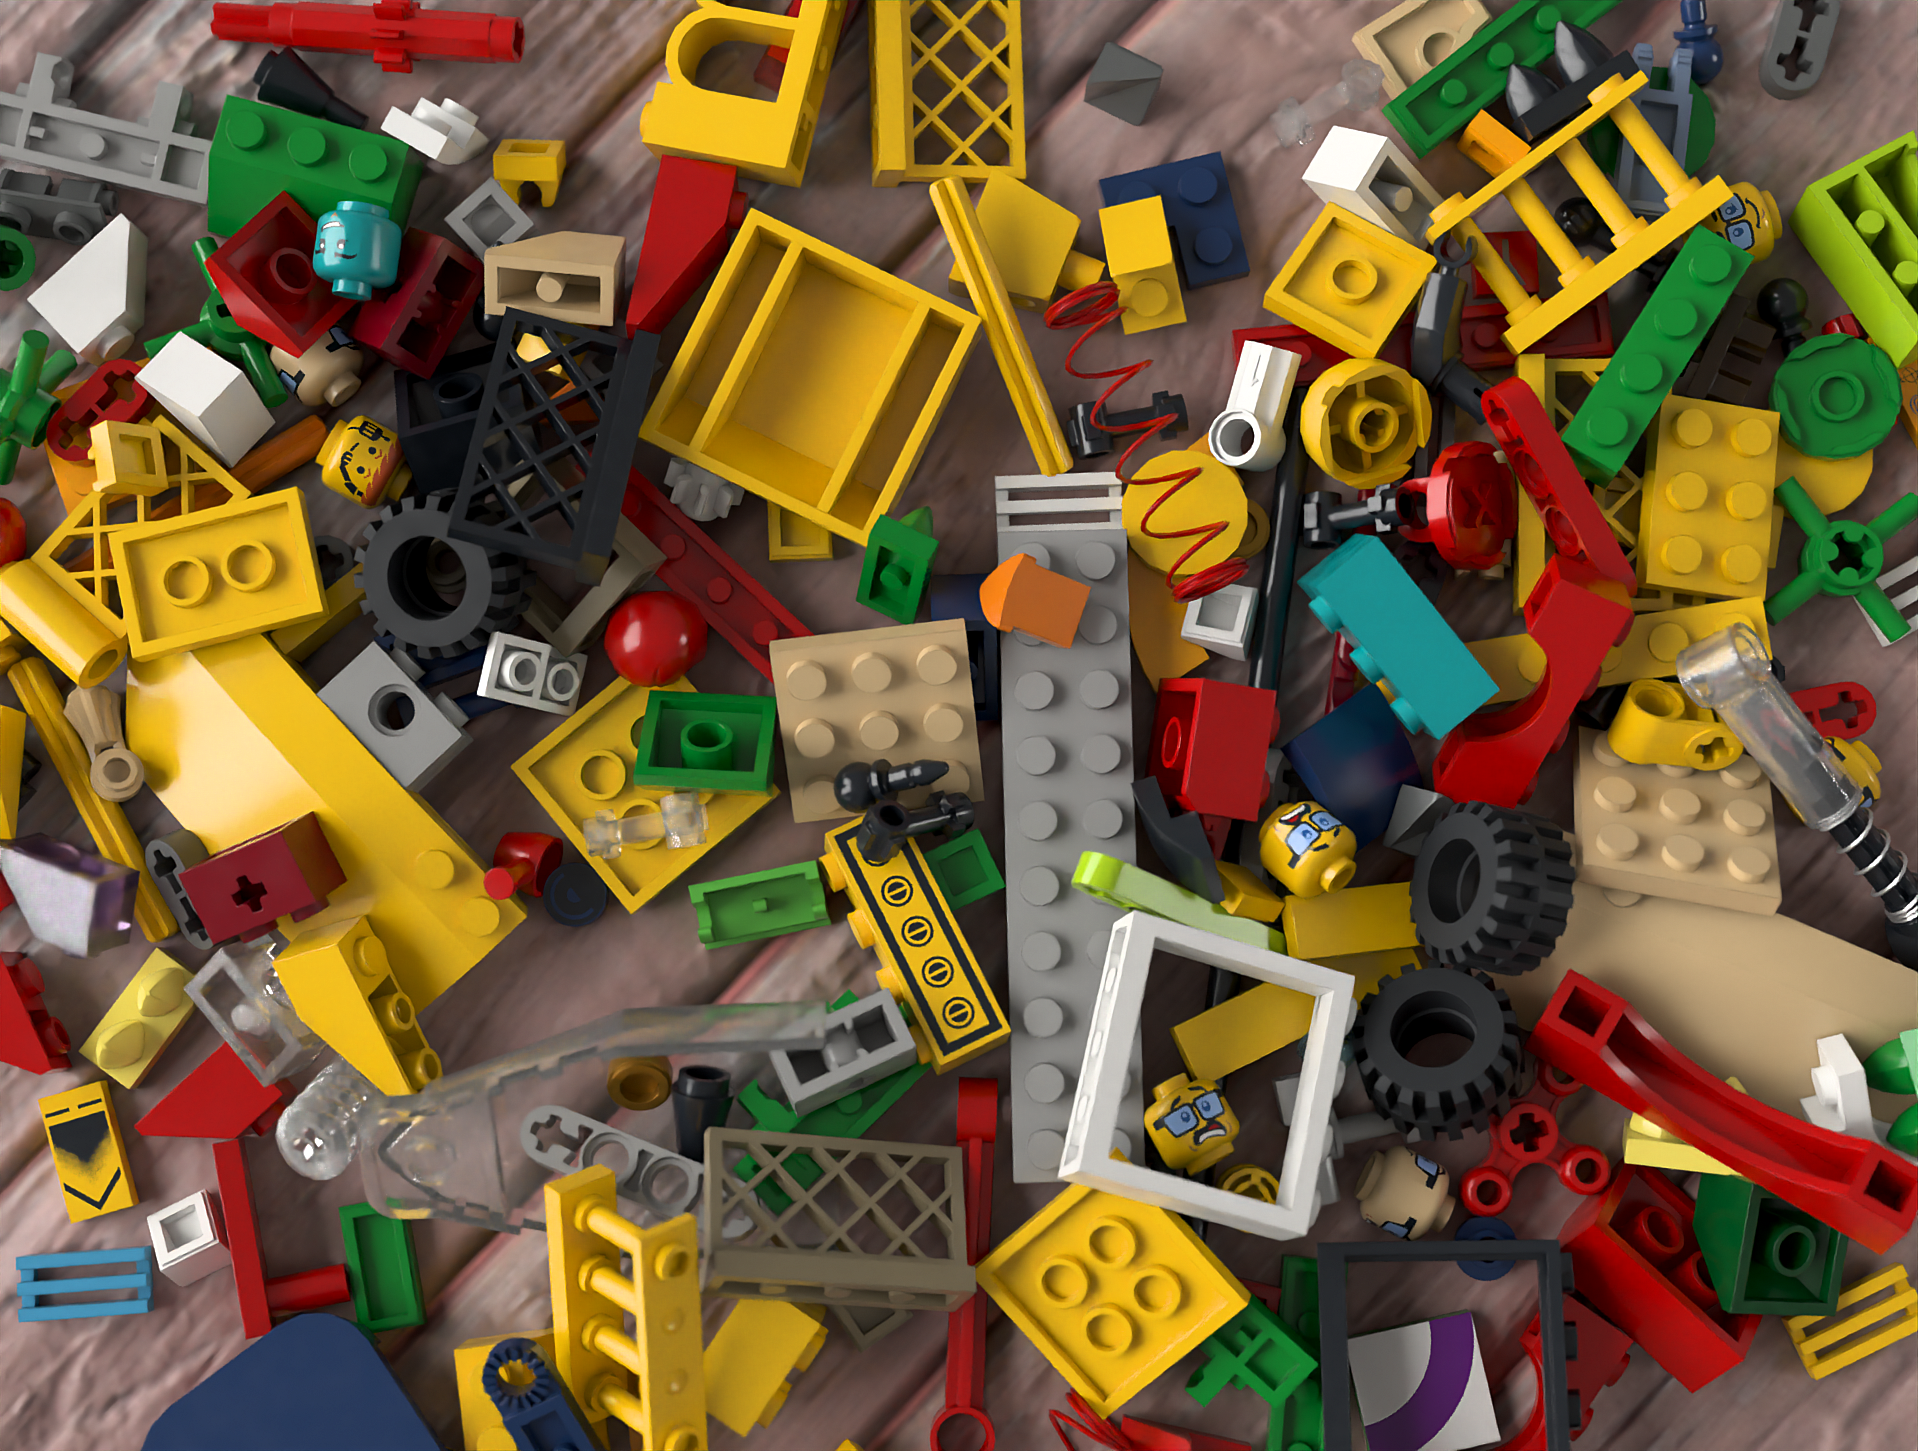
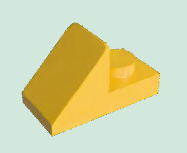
(1142, 264)

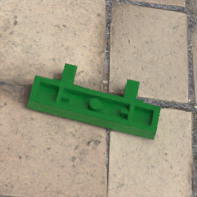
(842, 1118)
(1254, 1351)

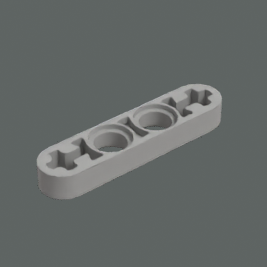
(643, 1166)

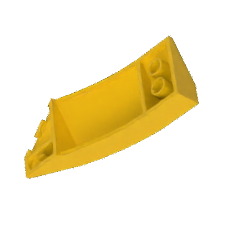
(247, 744)

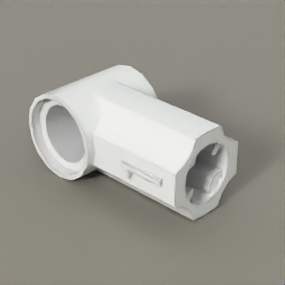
(1256, 400)

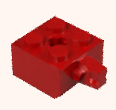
(1212, 751)

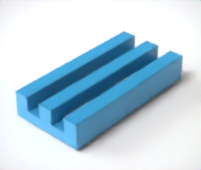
(31, 1288)

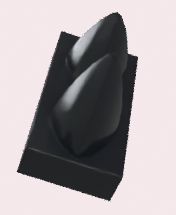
(1584, 64)

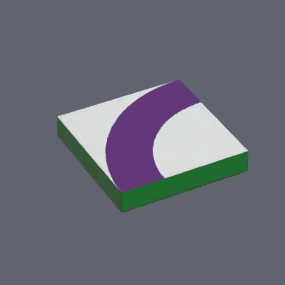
(1422, 1385)

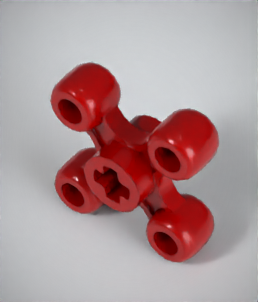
(1543, 1146)

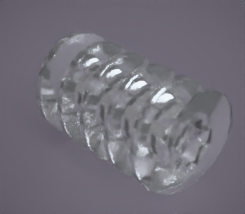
(322, 1122)

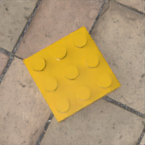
(590, 769)
(1110, 1290)

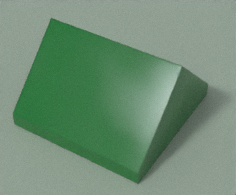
(707, 743)

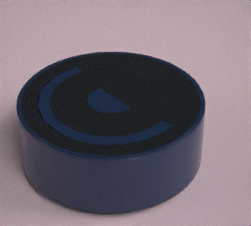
(575, 895)

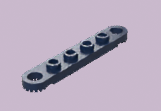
(542, 1412)

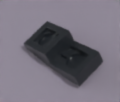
(1178, 842)

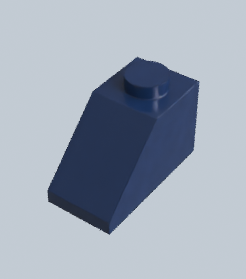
(958, 597)

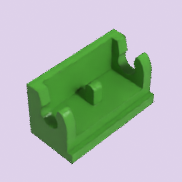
(760, 905)

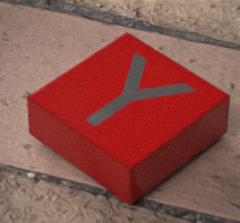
(1519, 253)

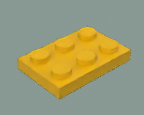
(1707, 499)
(218, 574)

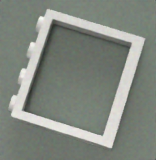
(1107, 1059)

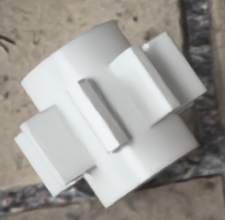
(700, 493)

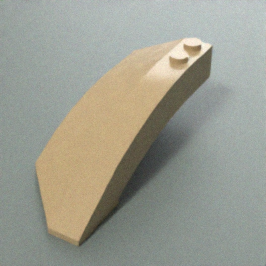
(1729, 988)

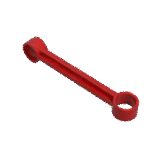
(969, 1322)

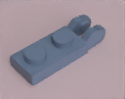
(1669, 117)

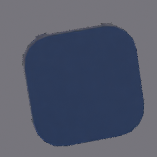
(299, 1389)

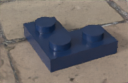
(1196, 211)

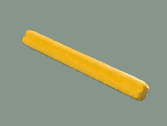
(1001, 325)
(103, 817)

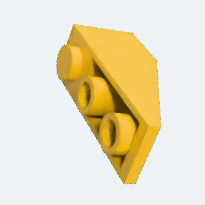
(354, 1003)

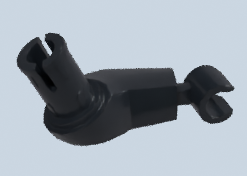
(1437, 333)

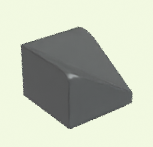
(1123, 84)
(1413, 818)

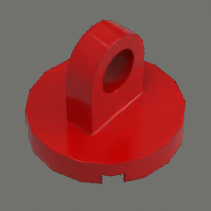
(1468, 506)

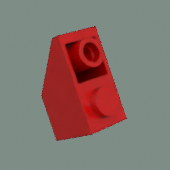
(27, 1031)

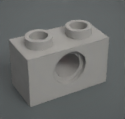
(361, 701)

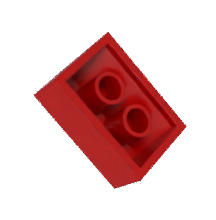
(1649, 1276)

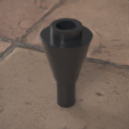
(294, 85)

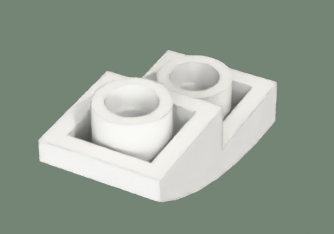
(439, 132)
(531, 674)

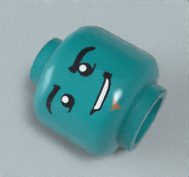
(357, 249)

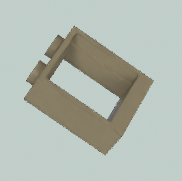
(579, 628)

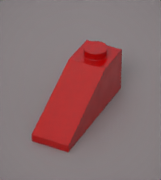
(684, 237)

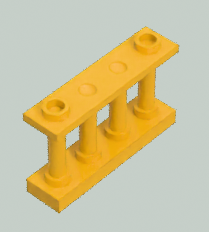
(1633, 237)
(590, 1317)

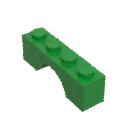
(1653, 354)

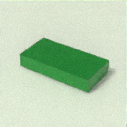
(382, 1269)

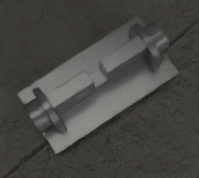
(70, 216)

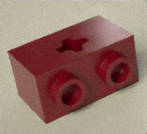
(425, 305)
(263, 879)

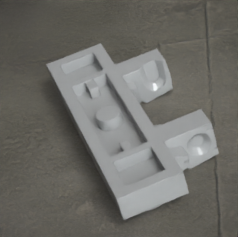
(146, 156)

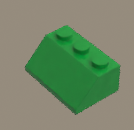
(316, 161)

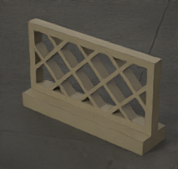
(825, 1275)

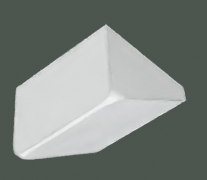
(1223, 621)
(190, 1239)

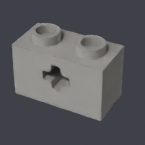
(861, 1047)

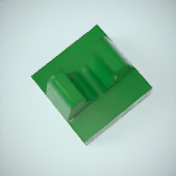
(964, 870)

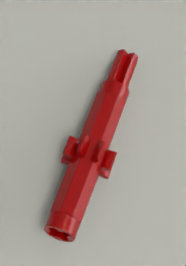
(389, 30)

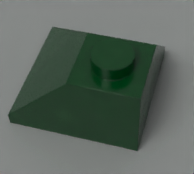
(1766, 1250)

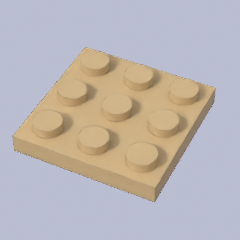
(875, 698)
(1675, 828)

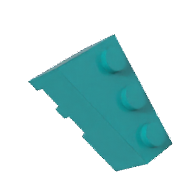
(1397, 636)

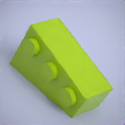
(1865, 240)

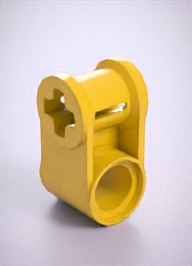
(1667, 728)

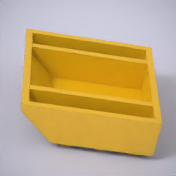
(811, 378)

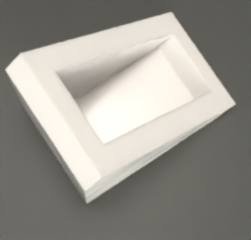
(207, 397)

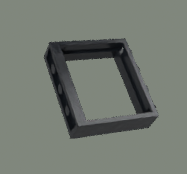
(1557, 1336)

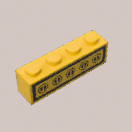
(919, 948)

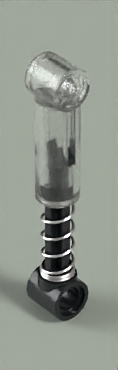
(1736, 679)

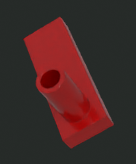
(258, 1295)

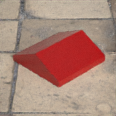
(271, 279)

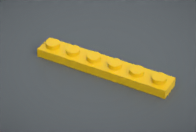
(1646, 653)

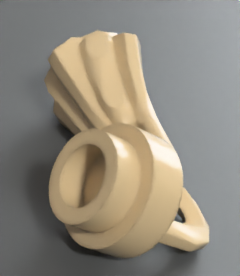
(96, 717)

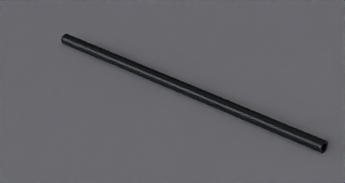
(1265, 667)

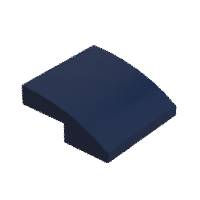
(1356, 763)

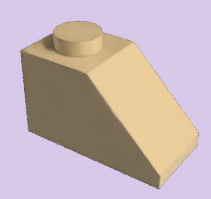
(558, 277)

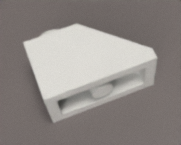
(1373, 182)
(99, 293)

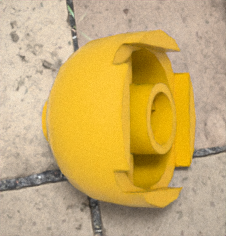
(1365, 421)

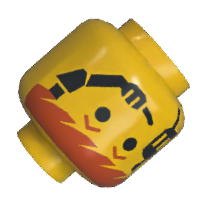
(364, 462)

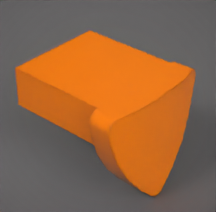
(1033, 601)

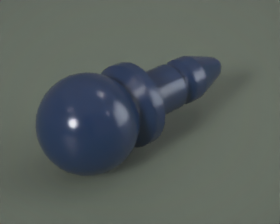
(1698, 37)

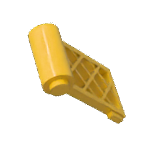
(55, 606)

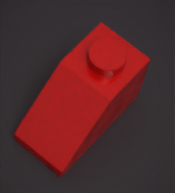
(218, 1102)

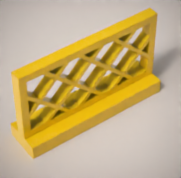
(894, 102)
(1531, 540)

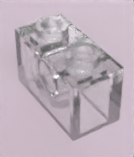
(253, 1011)

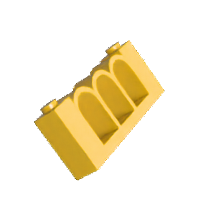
(757, 136)

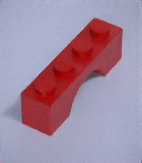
(1575, 621)
(1599, 1363)

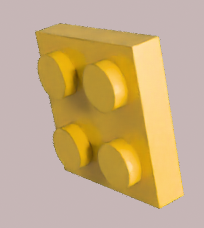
(1350, 282)

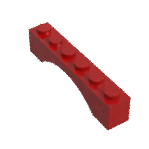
(1823, 1172)

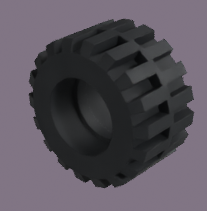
(400, 588)
(1492, 888)
(1446, 1096)

